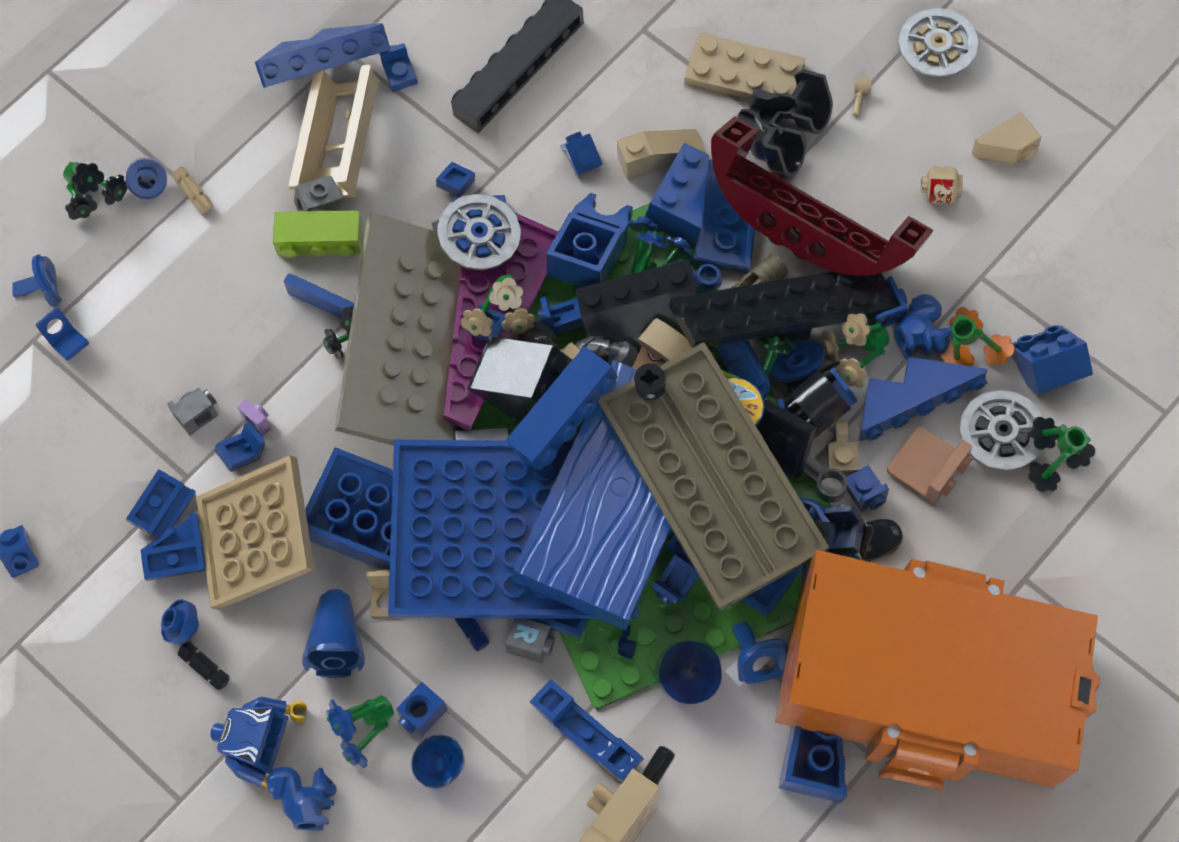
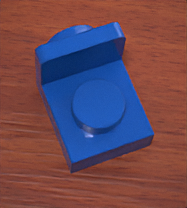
(398, 67)
(866, 489)

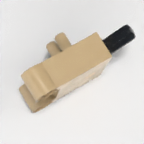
(631, 806)

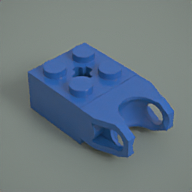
(588, 244)

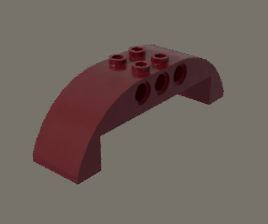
(801, 221)

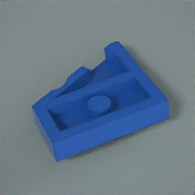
(176, 552)

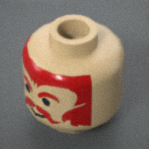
(942, 185)

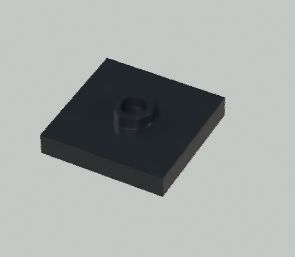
(786, 437)

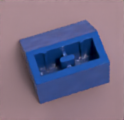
(1052, 358)

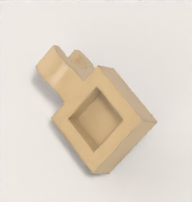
(842, 453)

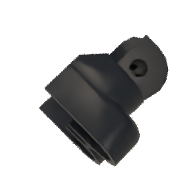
(808, 106)

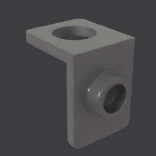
(316, 194)

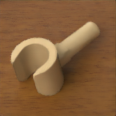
(862, 86)

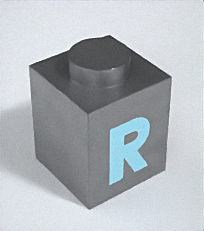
(530, 639)

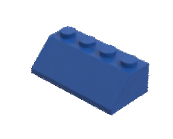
(562, 409)

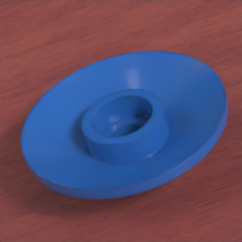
(799, 362)

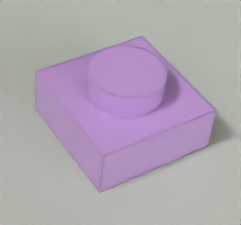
(255, 415)

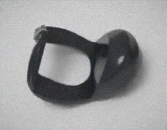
(882, 537)

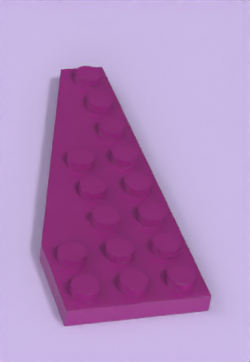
(529, 270)

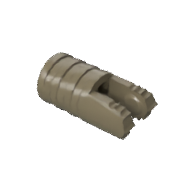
(767, 271)

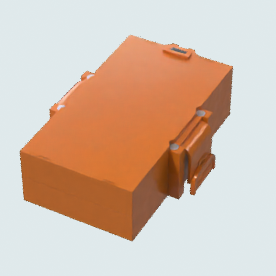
(938, 671)

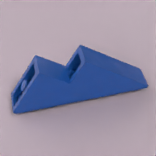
(322, 51)
(924, 387)

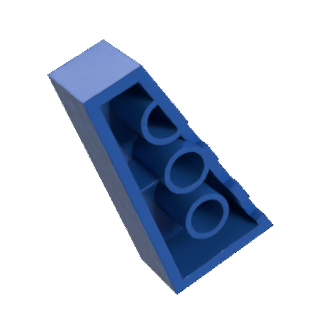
(814, 765)

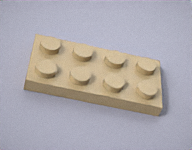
(740, 67)

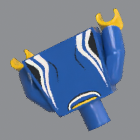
(254, 736)

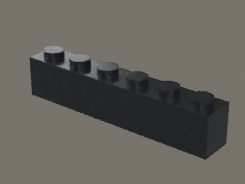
(516, 62)

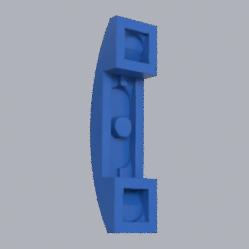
(585, 732)

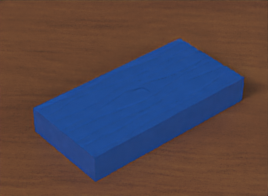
(596, 528)

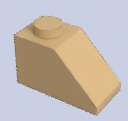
(1008, 142)

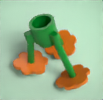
(966, 330)

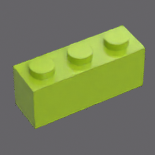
(317, 233)

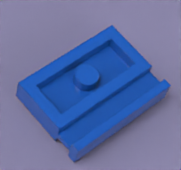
(160, 504)

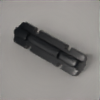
(203, 665)

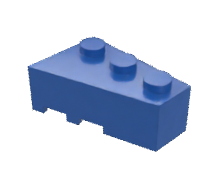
(681, 196)

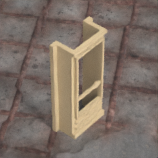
(317, 126)

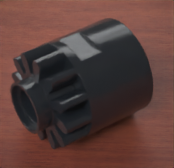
(816, 402)

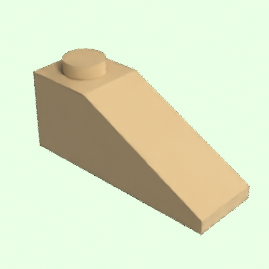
(653, 150)

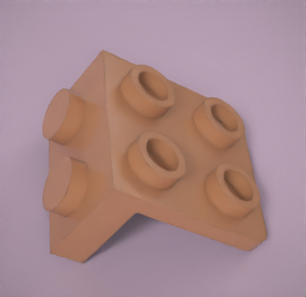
(929, 464)

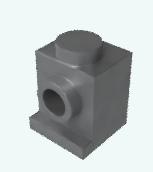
(194, 410)

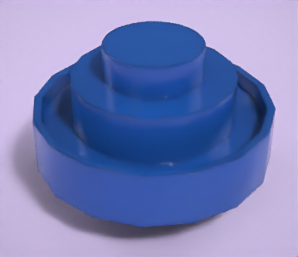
(146, 178)
(179, 622)

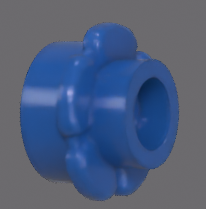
(711, 271)

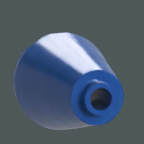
(334, 638)

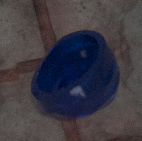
(437, 761)

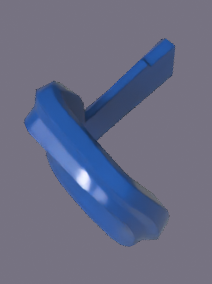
(43, 278)
(754, 650)

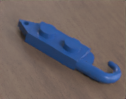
(743, 362)

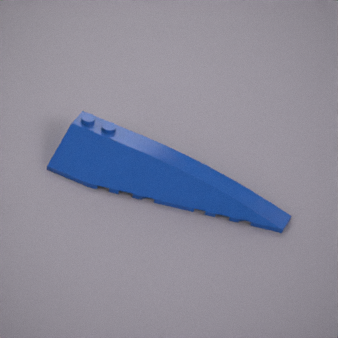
(354, 512)

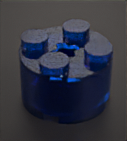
(706, 672)

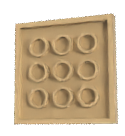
(254, 533)

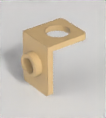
(379, 586)

